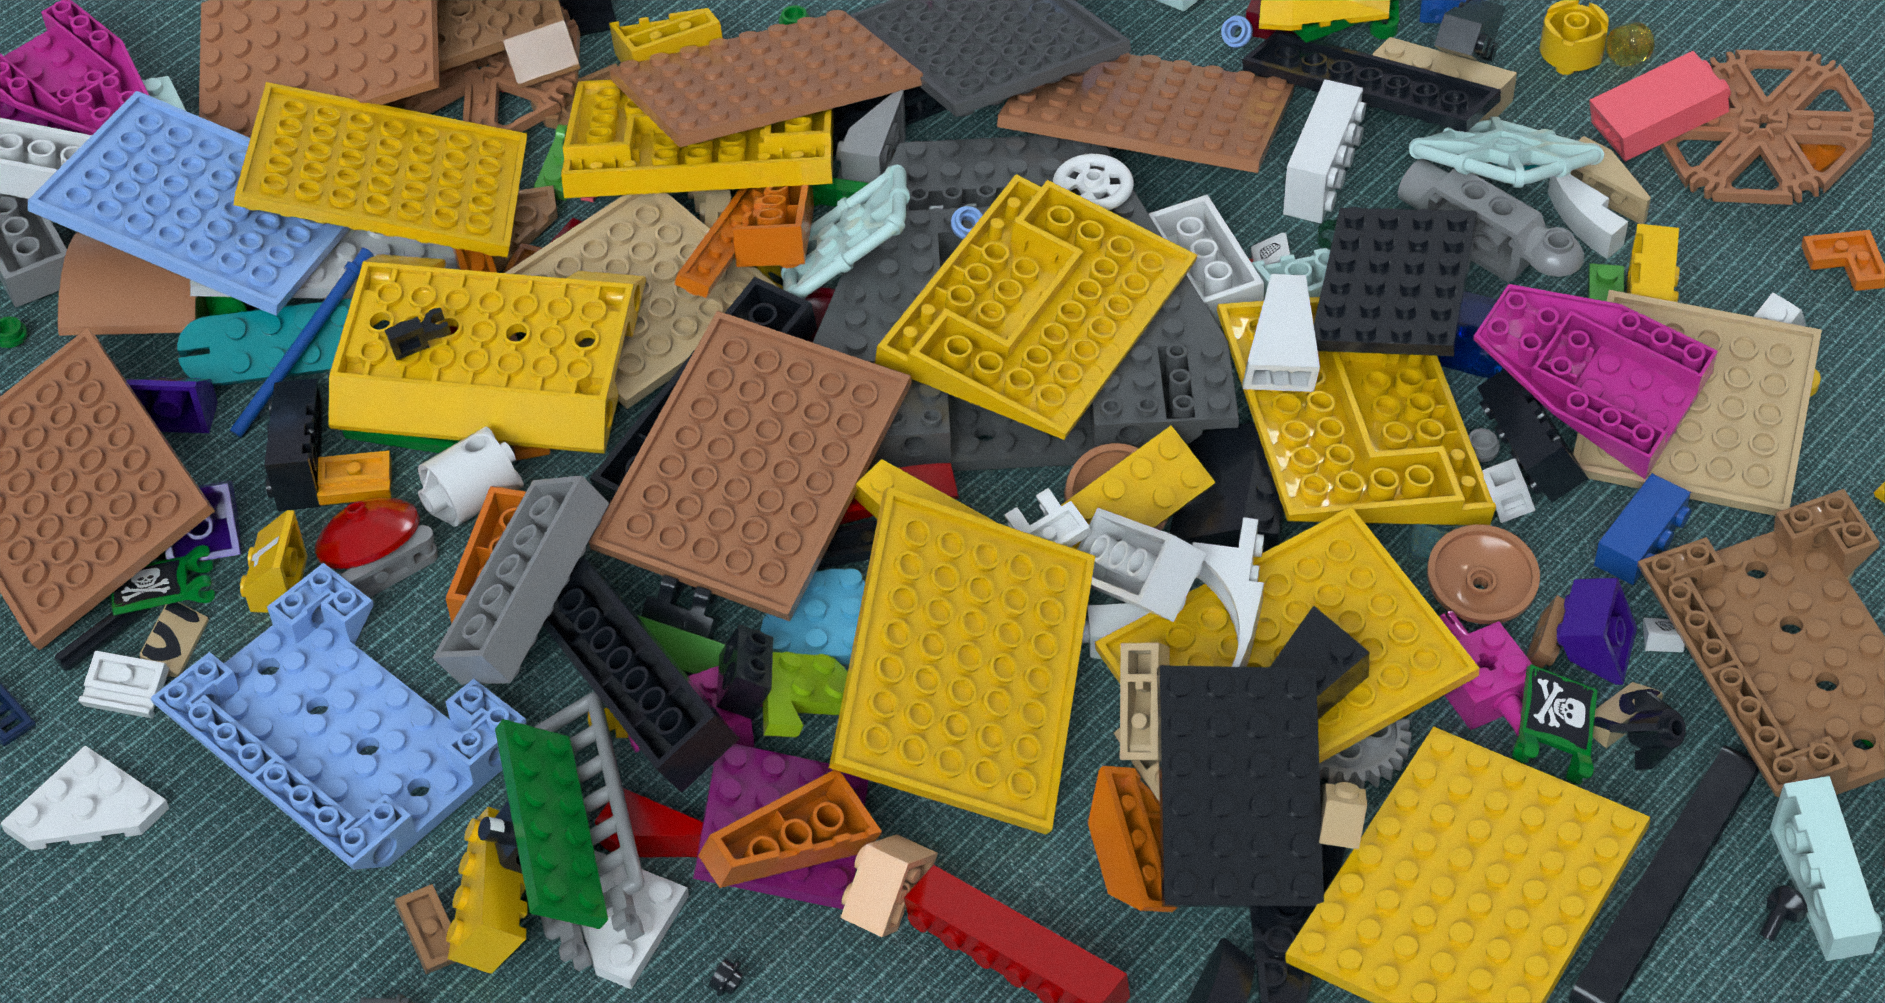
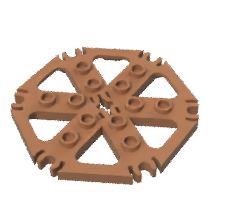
(483, 87)
(1785, 128)

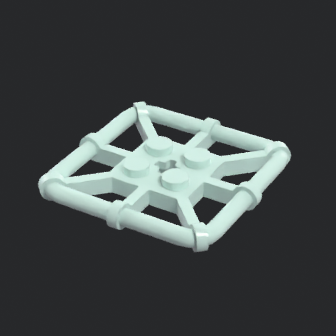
(1510, 148)
(857, 233)

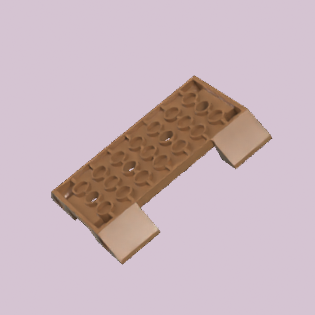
(528, 30)
(1769, 675)

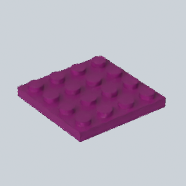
(753, 778)

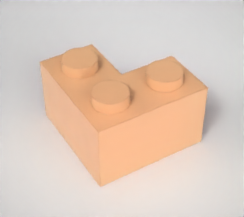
(882, 880)

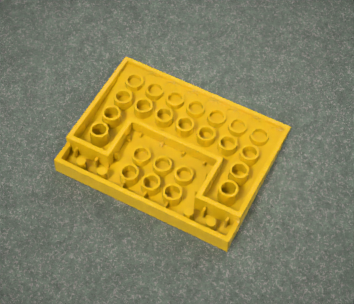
(621, 151)
(1036, 306)
(1367, 438)

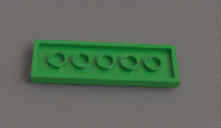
(550, 825)

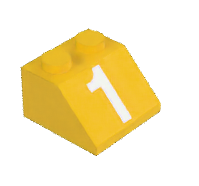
(274, 562)

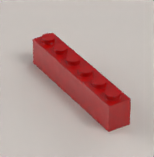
(1011, 943)

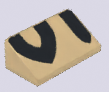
(174, 637)
(1617, 710)

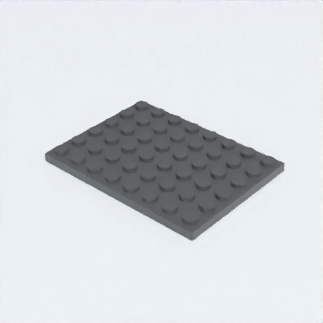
(992, 48)

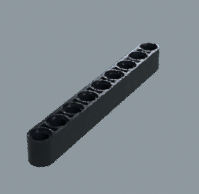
(1666, 879)

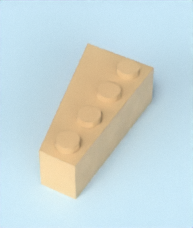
(1453, 66)

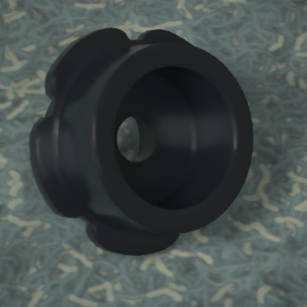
(726, 978)

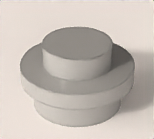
(1484, 444)

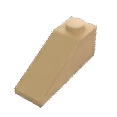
(1617, 183)
(1139, 699)
(1342, 814)

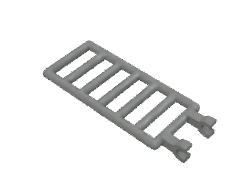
(620, 896)

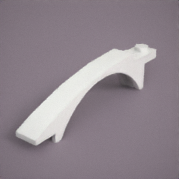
(1235, 582)

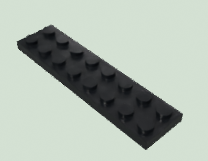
(1384, 82)

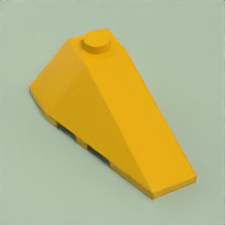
(1291, 14)

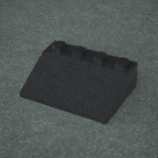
(1240, 490)

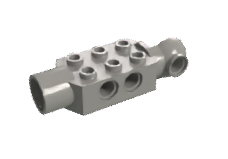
(1507, 230)

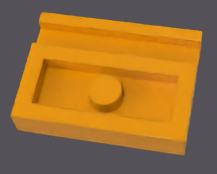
(354, 477)

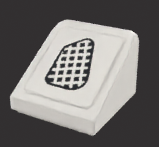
(1271, 249)
(1661, 636)

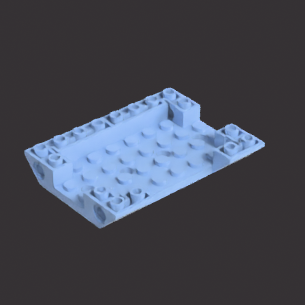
(313, 761)

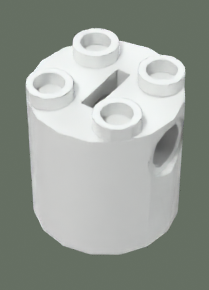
(462, 474)

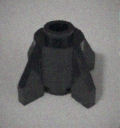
(1654, 730)

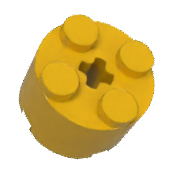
(1573, 36)

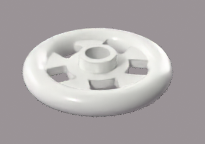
(1096, 183)

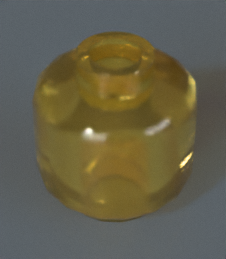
(1630, 44)

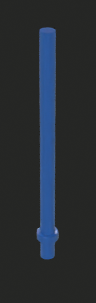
(301, 343)

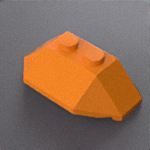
(1127, 838)

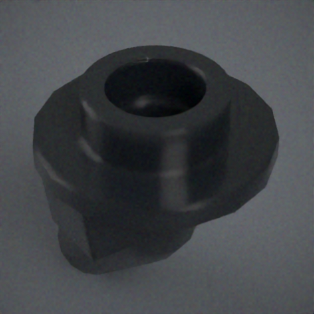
(1784, 904)

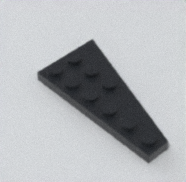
(1273, 934)

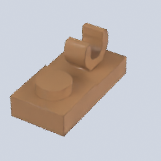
(1543, 644)
(426, 927)

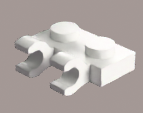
(1060, 524)

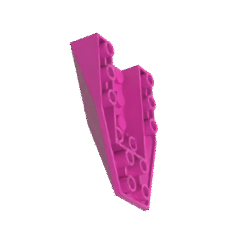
(71, 72)
(1599, 368)

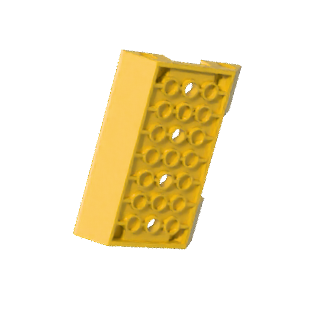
(523, 390)

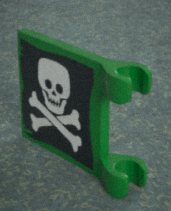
(165, 583)
(1557, 715)

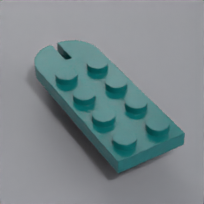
(253, 342)

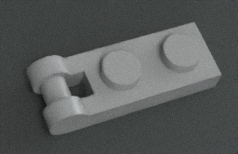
(396, 566)

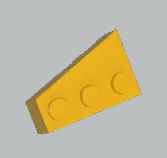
(664, 36)
(1653, 263)

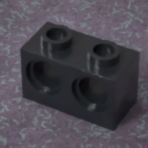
(745, 671)

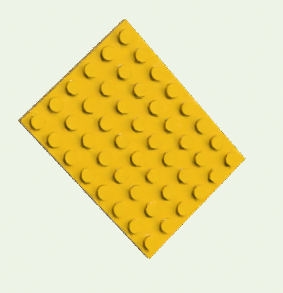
(382, 170)
(1358, 587)
(964, 662)
(1468, 882)

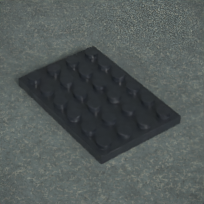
(1395, 281)
(1239, 787)

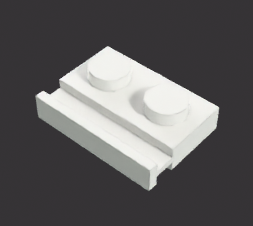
(123, 684)

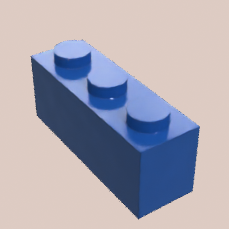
(1643, 528)

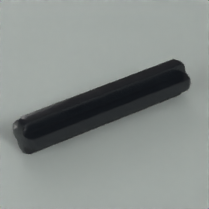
(95, 638)

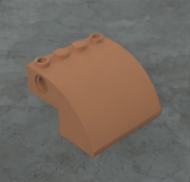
(121, 293)

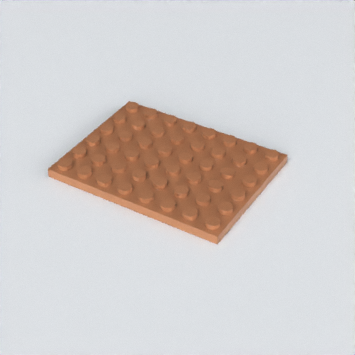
(324, 46)
(763, 77)
(1159, 110)
(751, 464)
(83, 489)

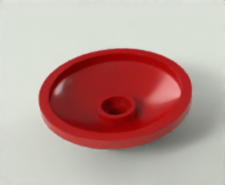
(366, 532)

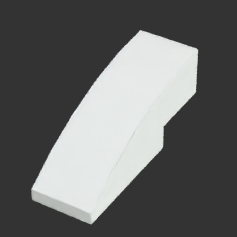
(1587, 214)

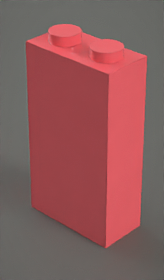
(1660, 105)

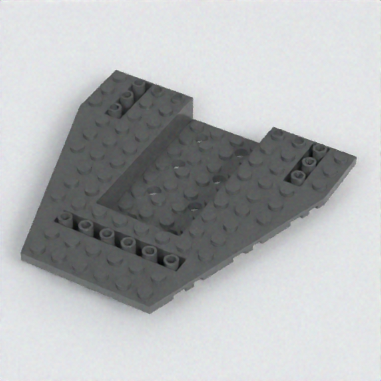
(1170, 376)

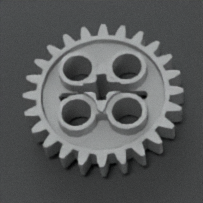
(1370, 757)

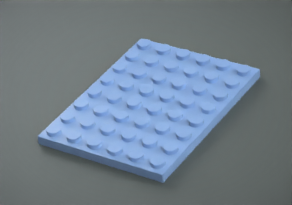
(166, 193)

